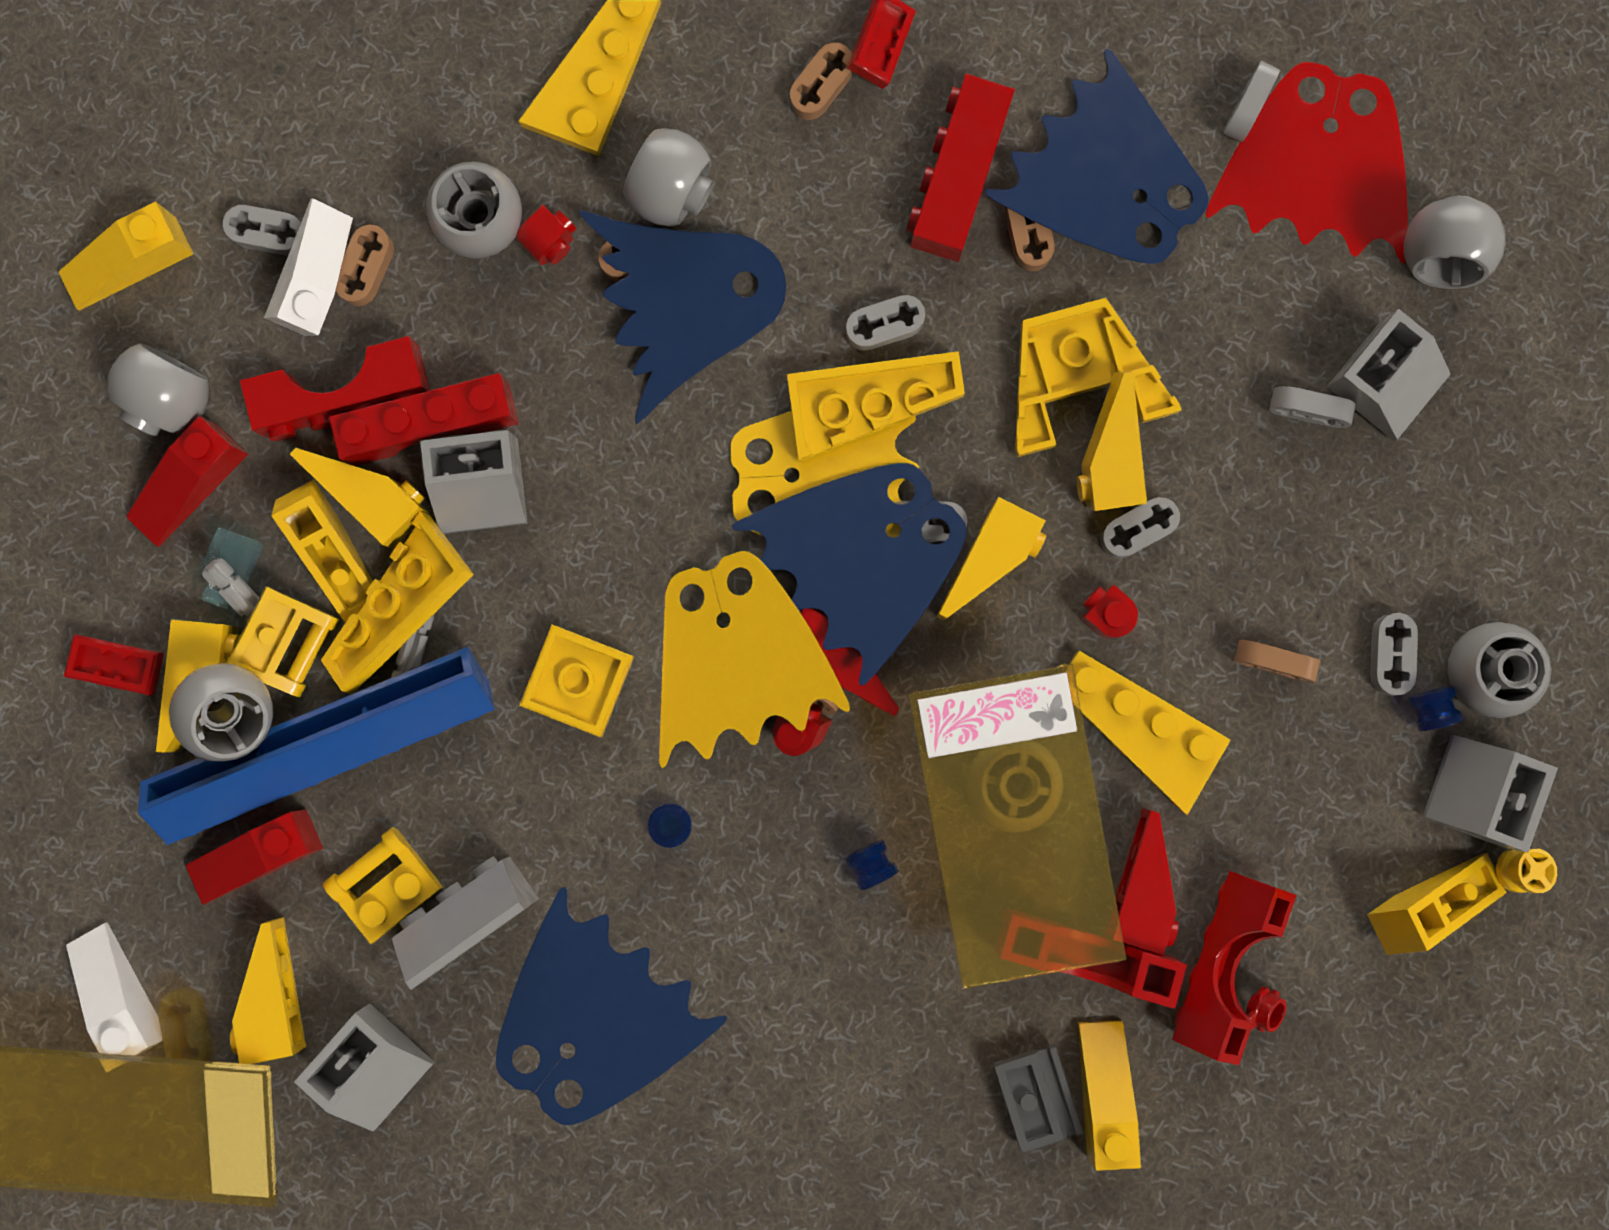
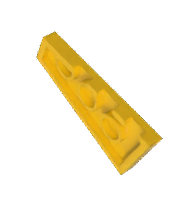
(592, 79)
(857, 400)
(412, 590)
(1154, 735)

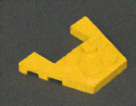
(1076, 354)

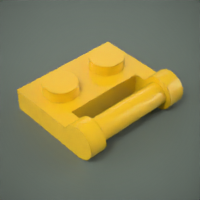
(269, 635)
(392, 896)

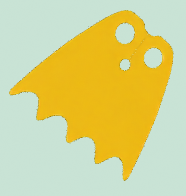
(850, 458)
(740, 672)

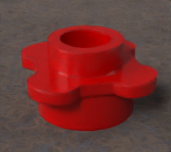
(1266, 1009)

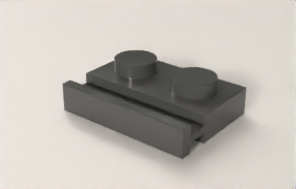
(1037, 1098)

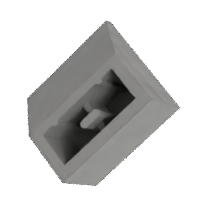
(1392, 374)
(474, 481)
(1490, 793)
(364, 1070)

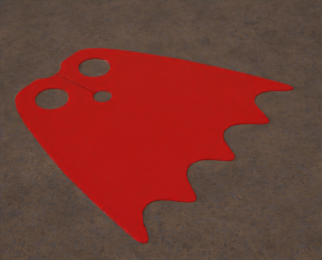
(1319, 177)

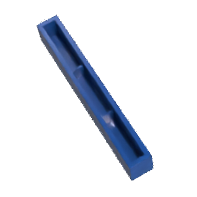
(318, 746)

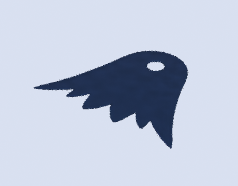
(686, 298)

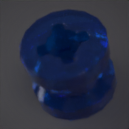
(1436, 708)
(871, 865)

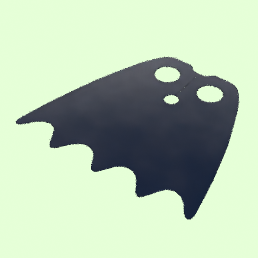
(1095, 164)
(850, 566)
(602, 1004)

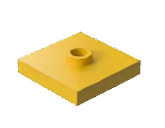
(576, 681)

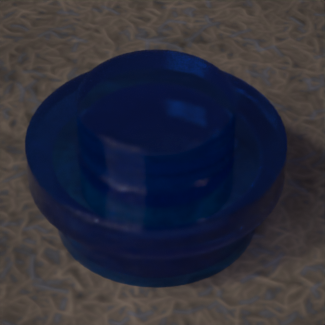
(669, 825)

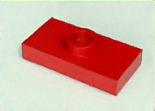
(881, 41)
(113, 665)

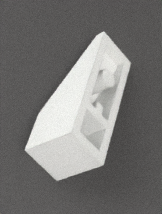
(311, 270)
(111, 995)

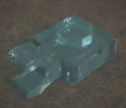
(238, 552)

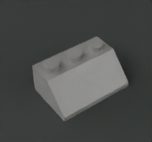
(461, 919)

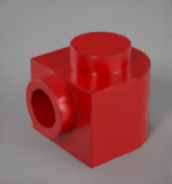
(546, 236)
(1110, 612)
(797, 742)

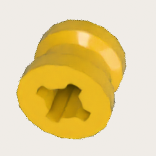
(1537, 875)

